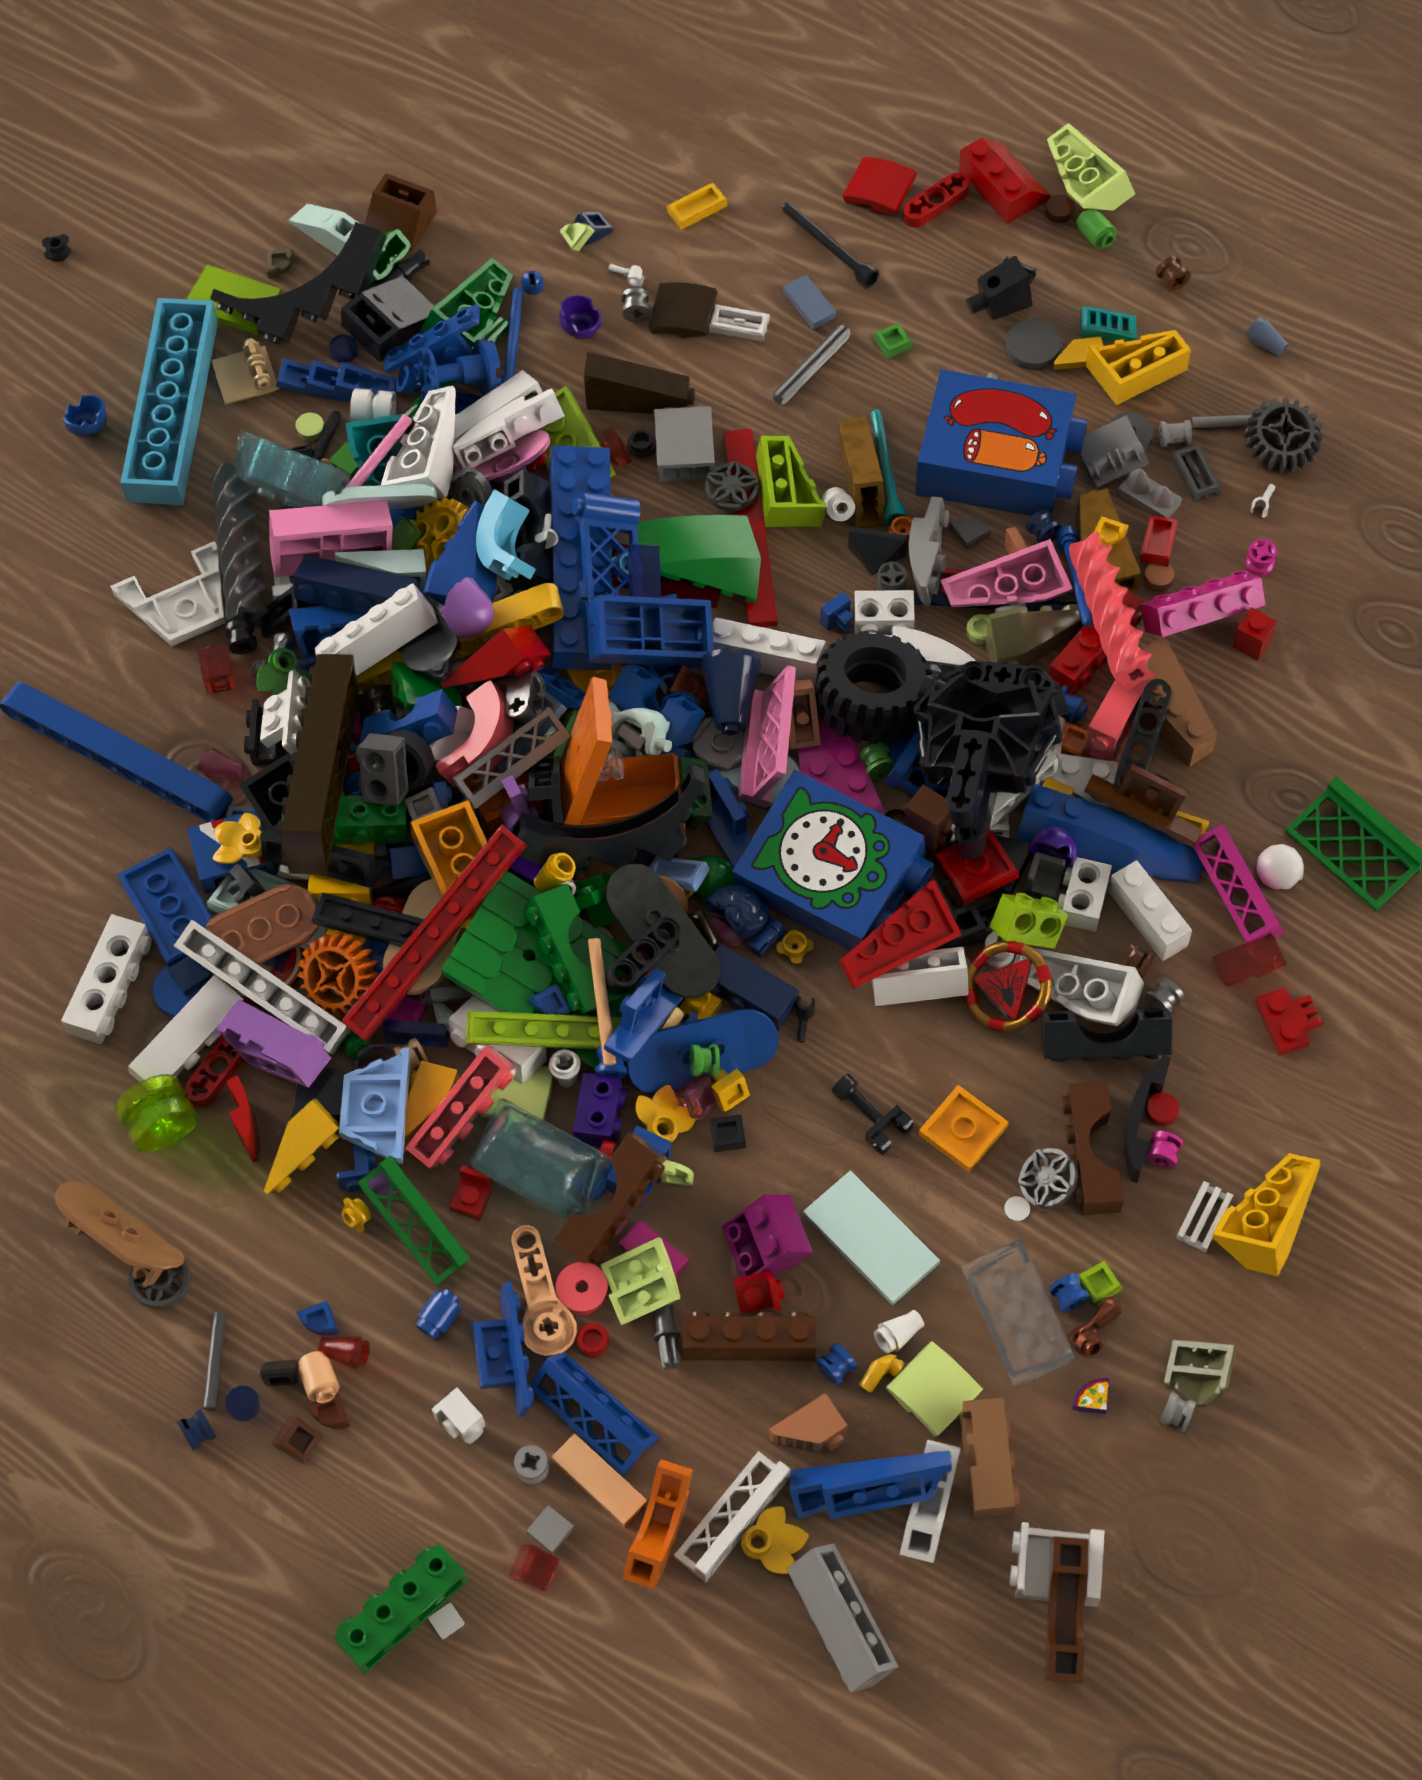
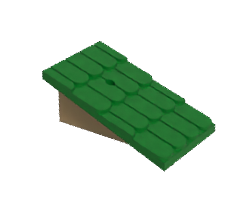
(503, 958)

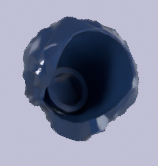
(740, 907)

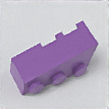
(273, 1045)

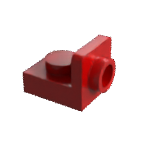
(471, 1193)
(758, 1292)

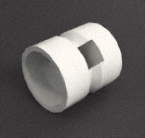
(369, 406)

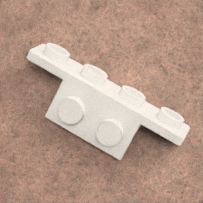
(283, 713)

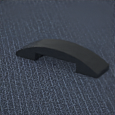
(1135, 1148)

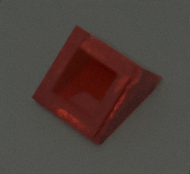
(534, 1567)

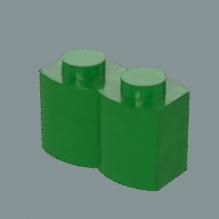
(394, 249)

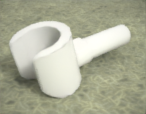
(633, 275)
(1263, 501)
(547, 533)

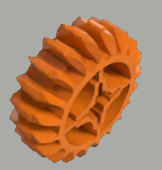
(323, 966)

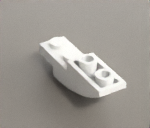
(501, 428)
(938, 653)

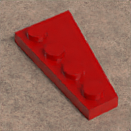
(908, 933)

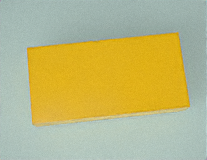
(697, 206)

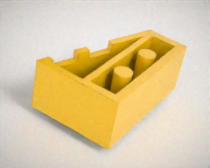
(1138, 365)

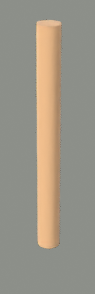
(601, 997)

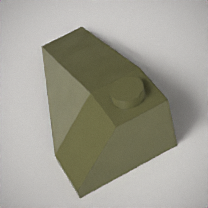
(1027, 636)

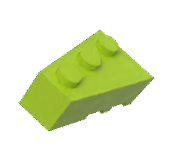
(785, 488)

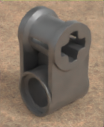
(525, 698)

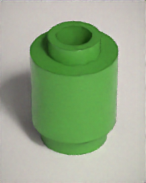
(1096, 228)

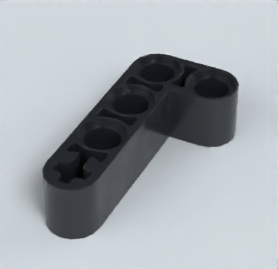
(1141, 736)

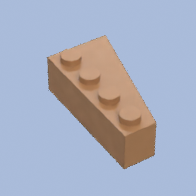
(1187, 723)

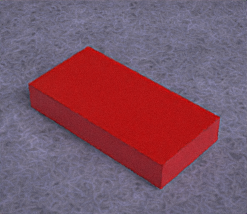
(1158, 540)

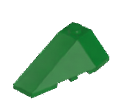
(484, 288)

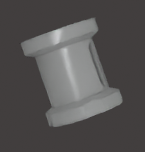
(1175, 433)

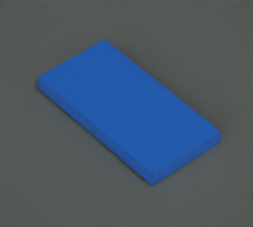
(164, 901)

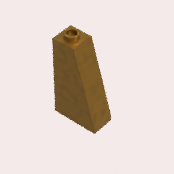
(861, 472)
(1089, 511)

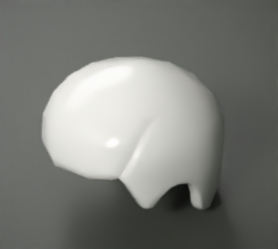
(1280, 867)

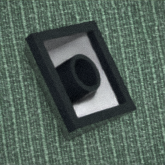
(267, 790)

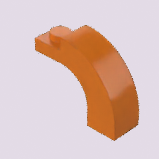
(659, 1526)

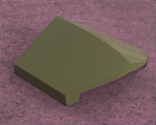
(1199, 1370)

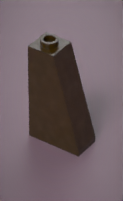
(633, 387)

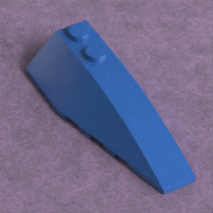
(1109, 836)

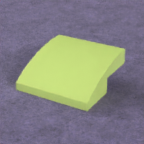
(530, 1095)
(641, 1281)
(933, 1388)

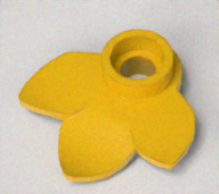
(238, 839)
(664, 1112)
(779, 1538)

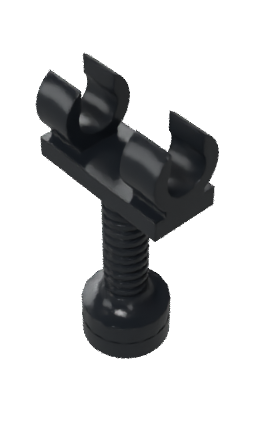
(846, 1089)

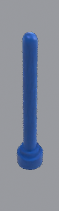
(513, 334)
(1064, 537)

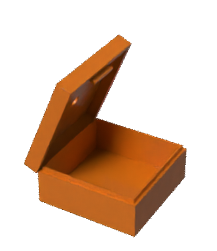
(592, 803)

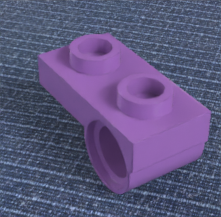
(518, 797)

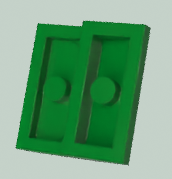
(415, 686)

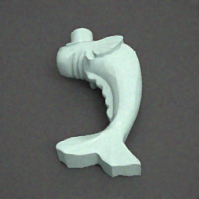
(651, 723)

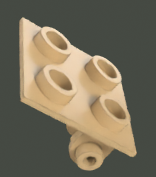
(245, 373)

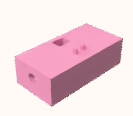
(327, 530)

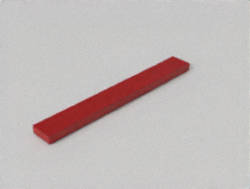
(740, 448)
(434, 933)

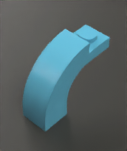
(498, 534)

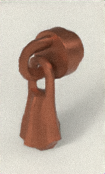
(1088, 1342)

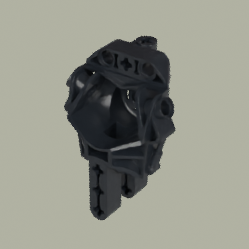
(985, 738)

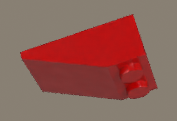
(506, 654)

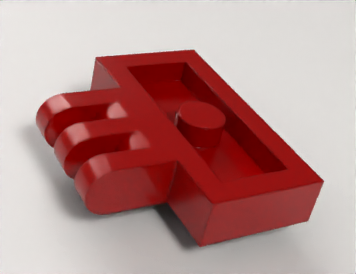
(1287, 1019)

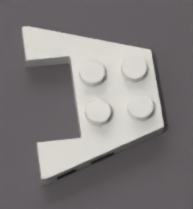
(184, 608)

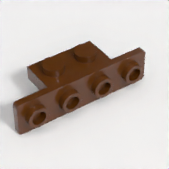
(1147, 800)

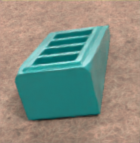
(1097, 316)

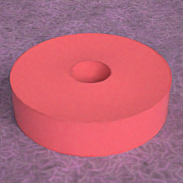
(582, 1274)

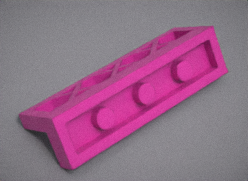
(1249, 885)

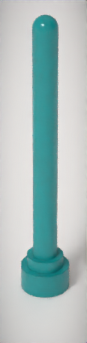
(893, 507)

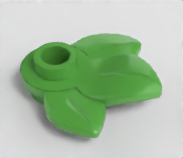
(273, 676)

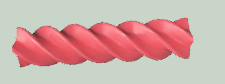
(1108, 612)

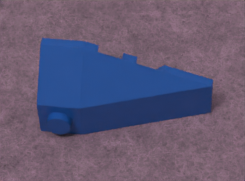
(460, 561)

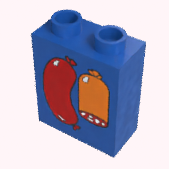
(999, 444)

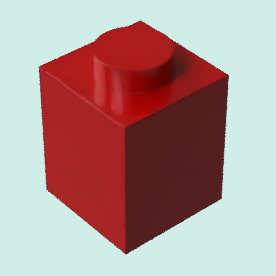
(1254, 633)

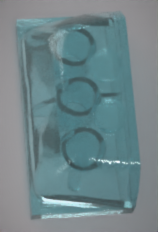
(286, 472)
(539, 1160)

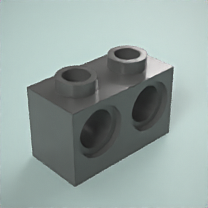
(388, 769)

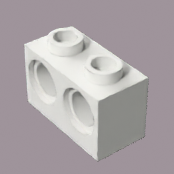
(883, 607)
(1085, 894)

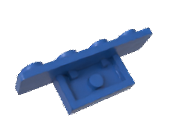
(442, 340)
(728, 818)
(641, 1016)
(500, 1352)

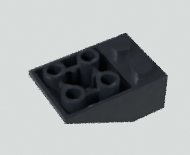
(385, 316)

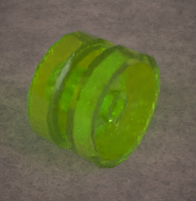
(156, 1113)

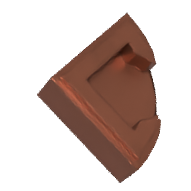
(330, 1413)

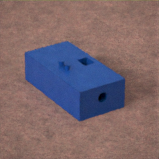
(626, 624)

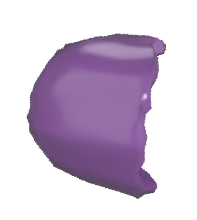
(467, 609)

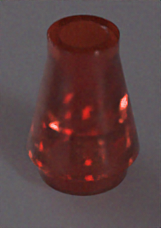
(348, 1350)

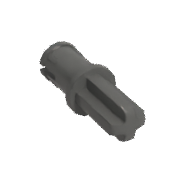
(667, 1337)

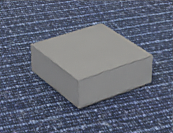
(550, 1529)

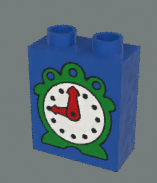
(832, 861)

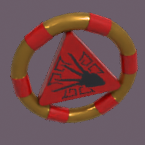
(1008, 986)

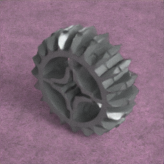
(1304, 432)

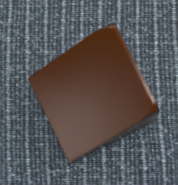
(297, 1439)

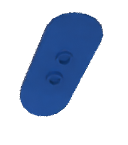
(743, 1038)

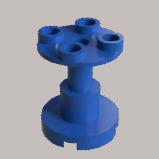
(468, 369)

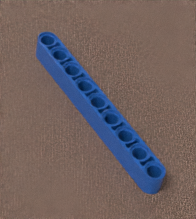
(116, 752)

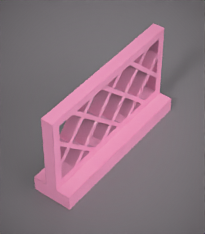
(767, 739)

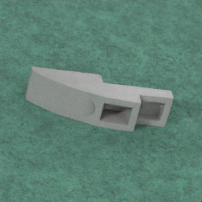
(926, 550)

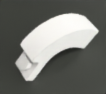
(928, 1516)

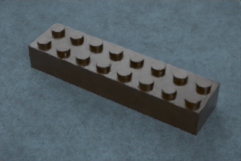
(319, 765)

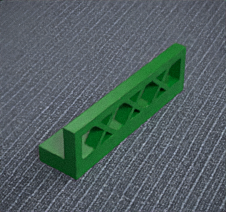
(424, 1214)

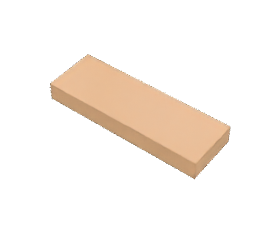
(599, 1480)

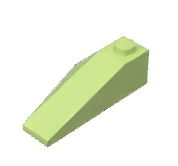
(1087, 172)

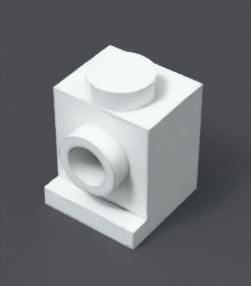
(460, 1417)

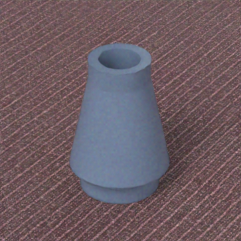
(1266, 336)

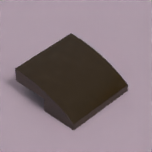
(683, 309)

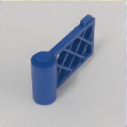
(605, 515)

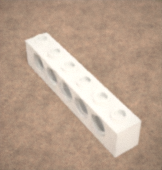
(261, 986)

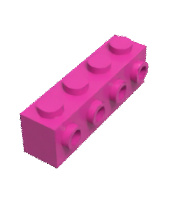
(1202, 603)

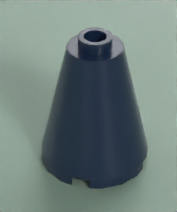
(731, 687)

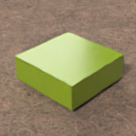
(1099, 1283)

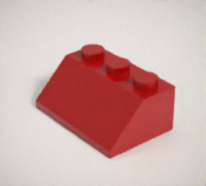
(1001, 179)

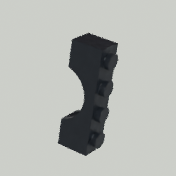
(534, 495)
(1145, 1035)

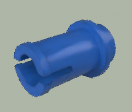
(767, 937)

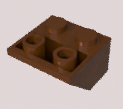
(402, 207)

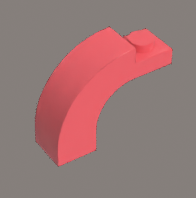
(489, 730)

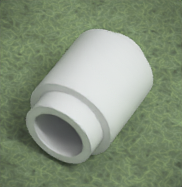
(832, 498)

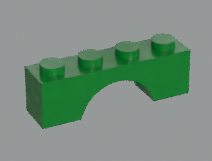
(552, 915)

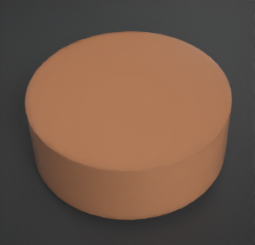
(1159, 577)

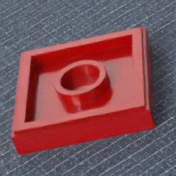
(980, 875)

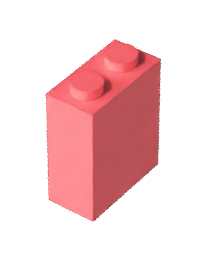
(1113, 722)

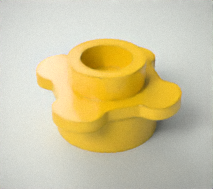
(797, 938)
(355, 1213)

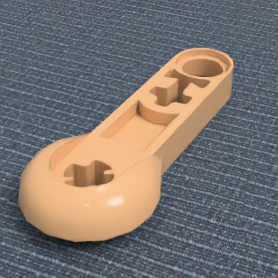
(542, 1303)

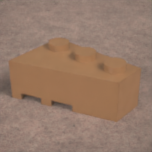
(988, 1458)

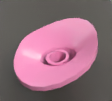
(514, 460)

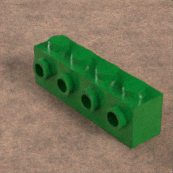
(370, 822)
(400, 1608)

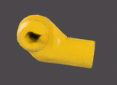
(880, 1367)

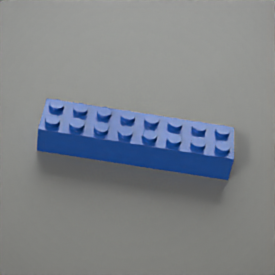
(570, 473)

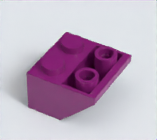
(767, 1236)

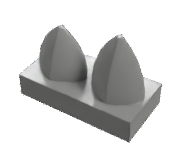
(1149, 495)

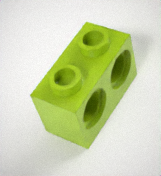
(1029, 920)

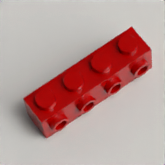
(1085, 653)

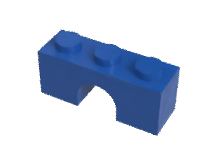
(638, 688)
(431, 719)

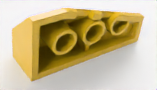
(1266, 1222)

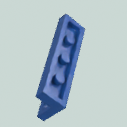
(600, 1404)

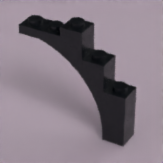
(348, 273)
(617, 842)

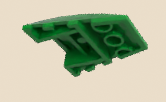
(707, 551)

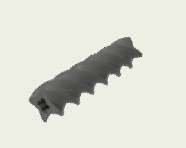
(236, 545)

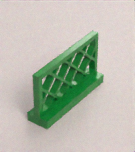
(1379, 831)

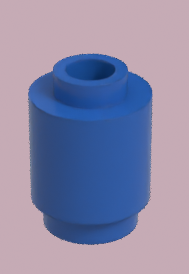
(438, 1314)

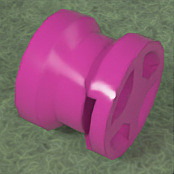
(1257, 550)
(1164, 1149)

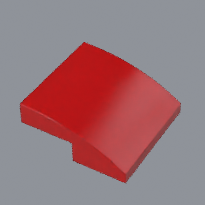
(880, 185)
(244, 1119)

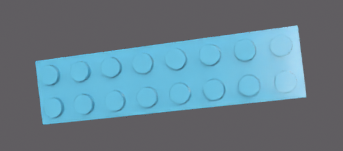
(169, 402)

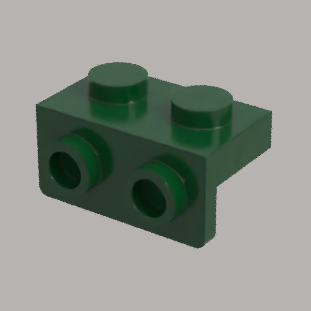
(701, 809)

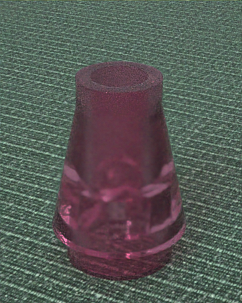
(219, 765)

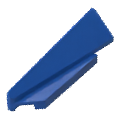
(868, 1484)

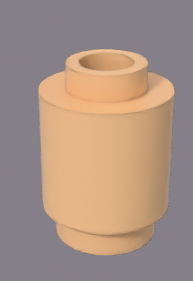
(318, 1377)

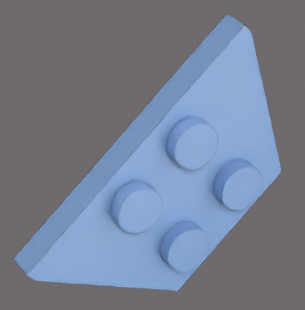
(377, 1106)

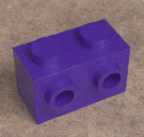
(599, 1109)

